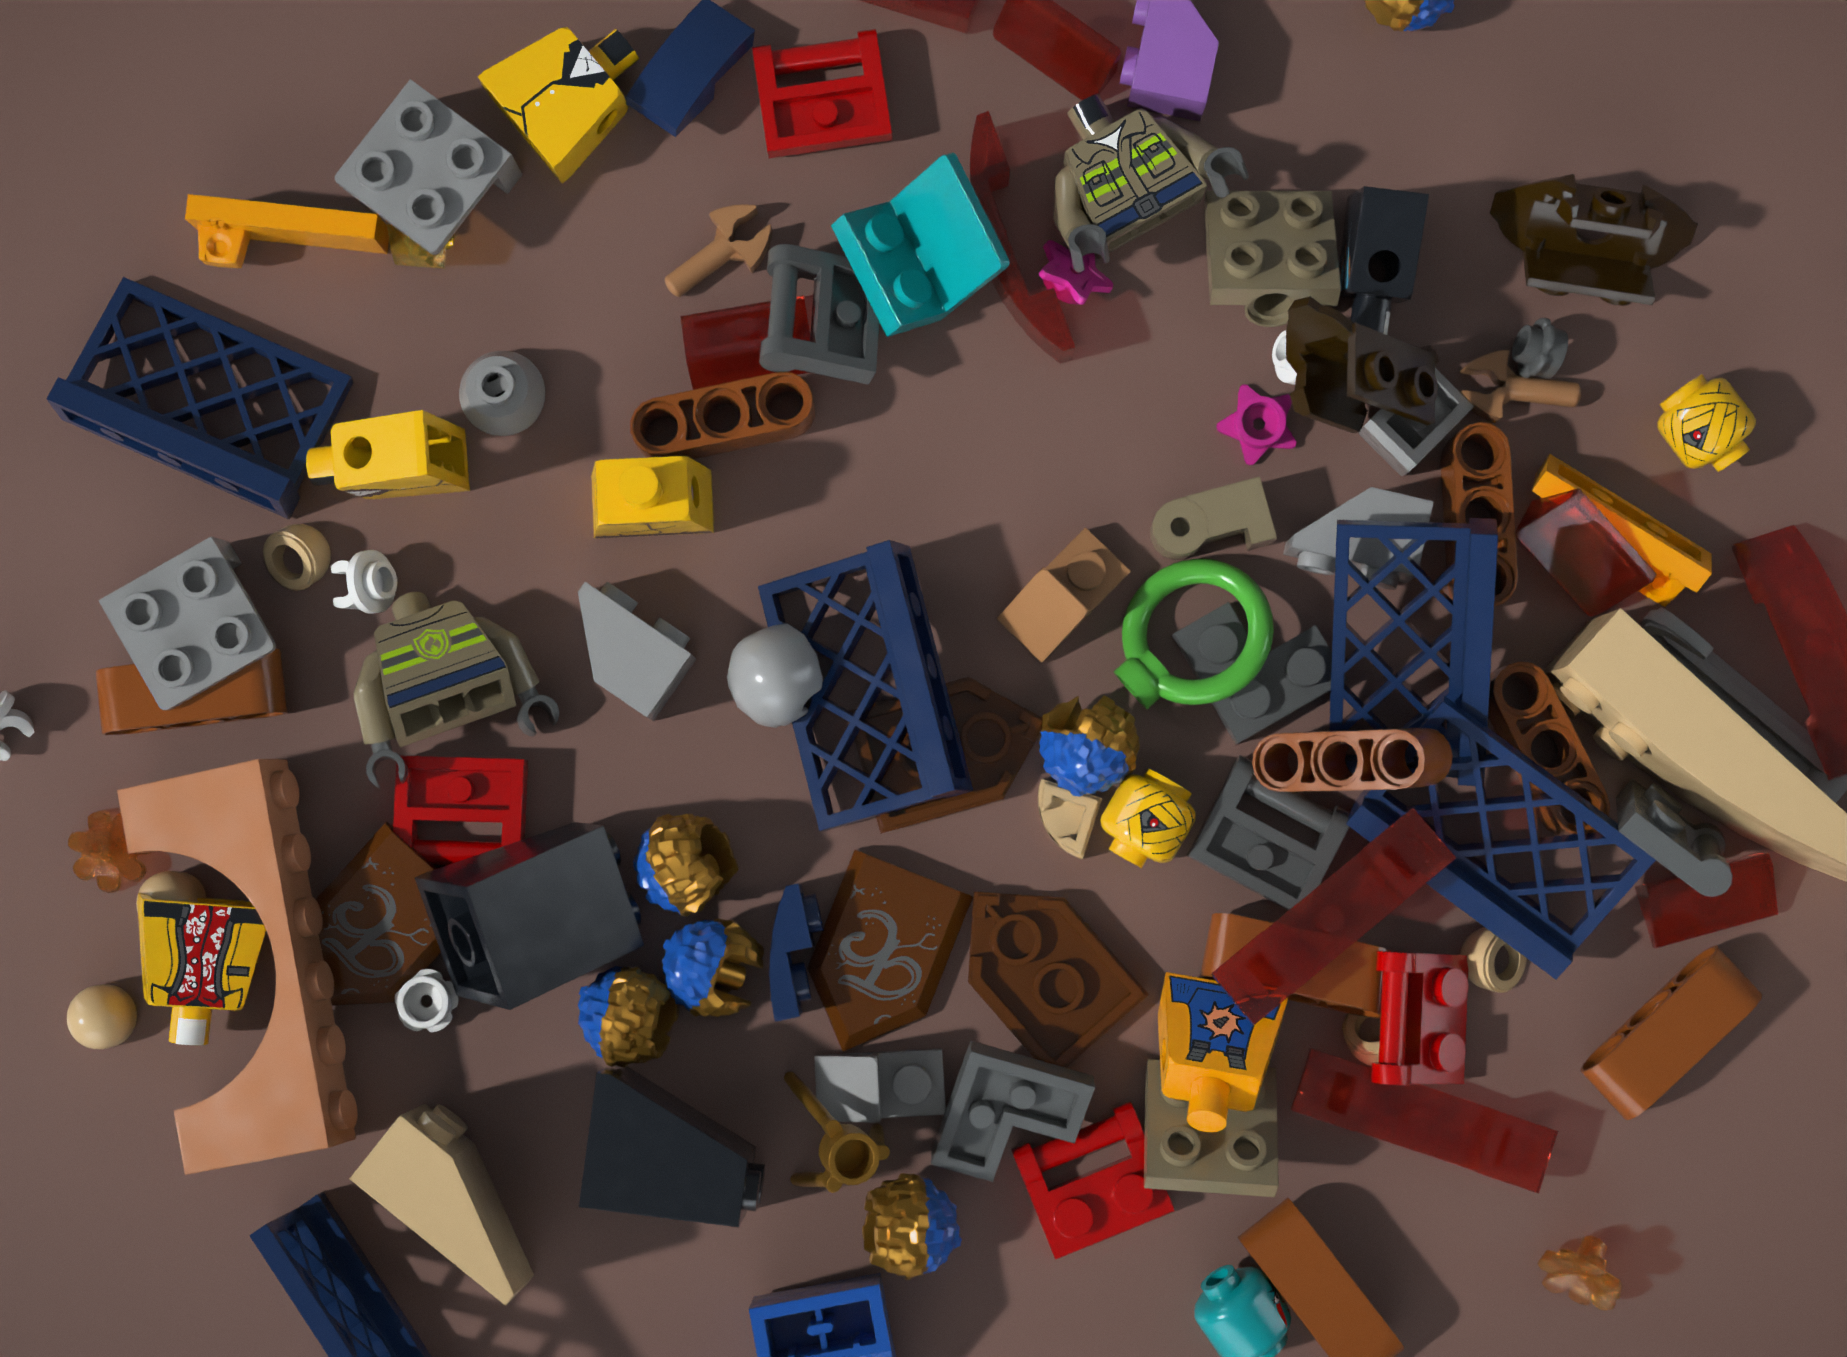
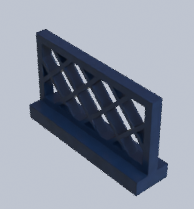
(177, 444)
(1469, 633)
(916, 674)
(1478, 887)
(335, 1284)

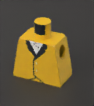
(562, 95)
(393, 457)

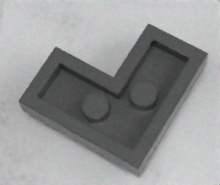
(1288, 680)
(1001, 1092)

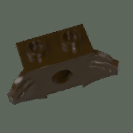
(1641, 227)
(1351, 365)

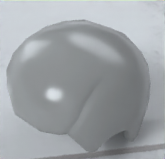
(774, 675)

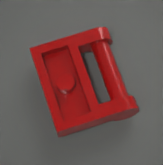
(823, 112)
(460, 792)
(1422, 1018)
(1097, 1201)

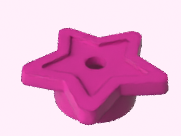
(1068, 284)
(1273, 414)

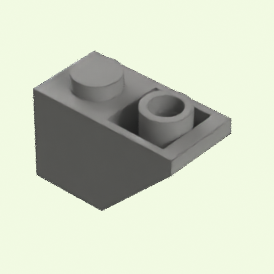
(1317, 542)
(629, 655)

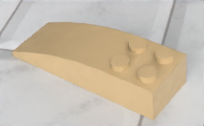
(1694, 742)

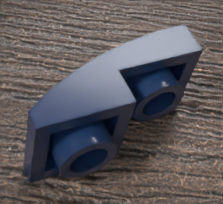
(687, 66)
(793, 928)

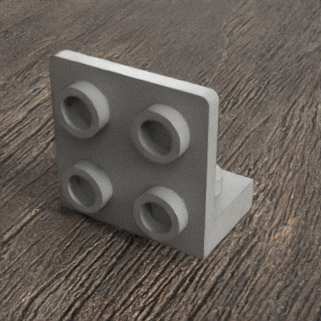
(425, 168)
(189, 623)

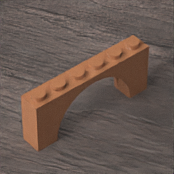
(295, 1085)

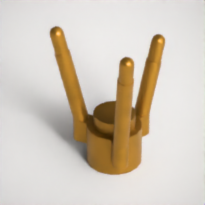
(844, 1150)

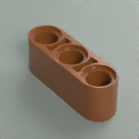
(748, 395)
(1488, 488)
(249, 694)
(1546, 715)
(1378, 753)
(1344, 985)
(1671, 1032)
(1317, 1286)

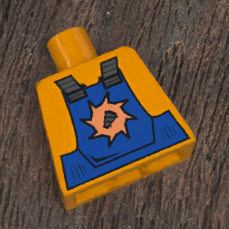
(1211, 1050)

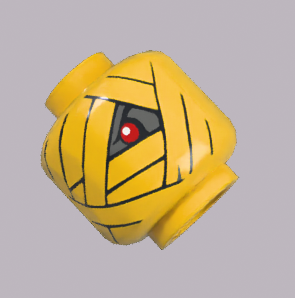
(1706, 423)
(1148, 818)

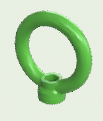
(1146, 675)

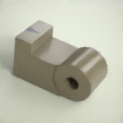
(1212, 516)

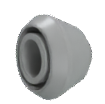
(504, 375)

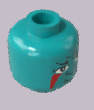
(1242, 1313)

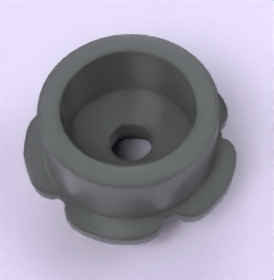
(1540, 349)

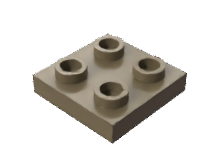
(1271, 251)
(1230, 1161)

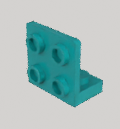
(922, 248)

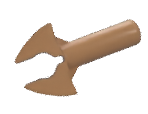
(722, 249)
(1514, 387)

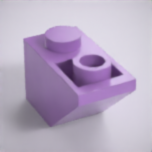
(1173, 61)

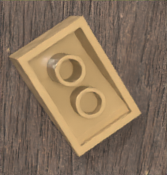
(443, 1193)

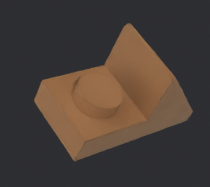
(1063, 595)

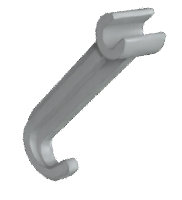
(1743, 698)

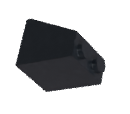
(531, 914)
(664, 1156)

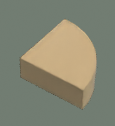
(1067, 817)

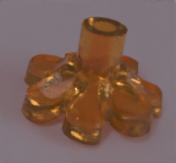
(111, 861)
(1582, 1273)

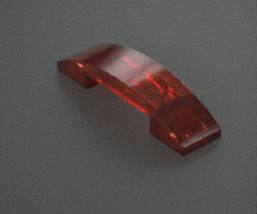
(1036, 314)
(1811, 630)
(1333, 916)
(1425, 1121)

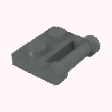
(842, 320)
(1688, 850)
(1259, 854)

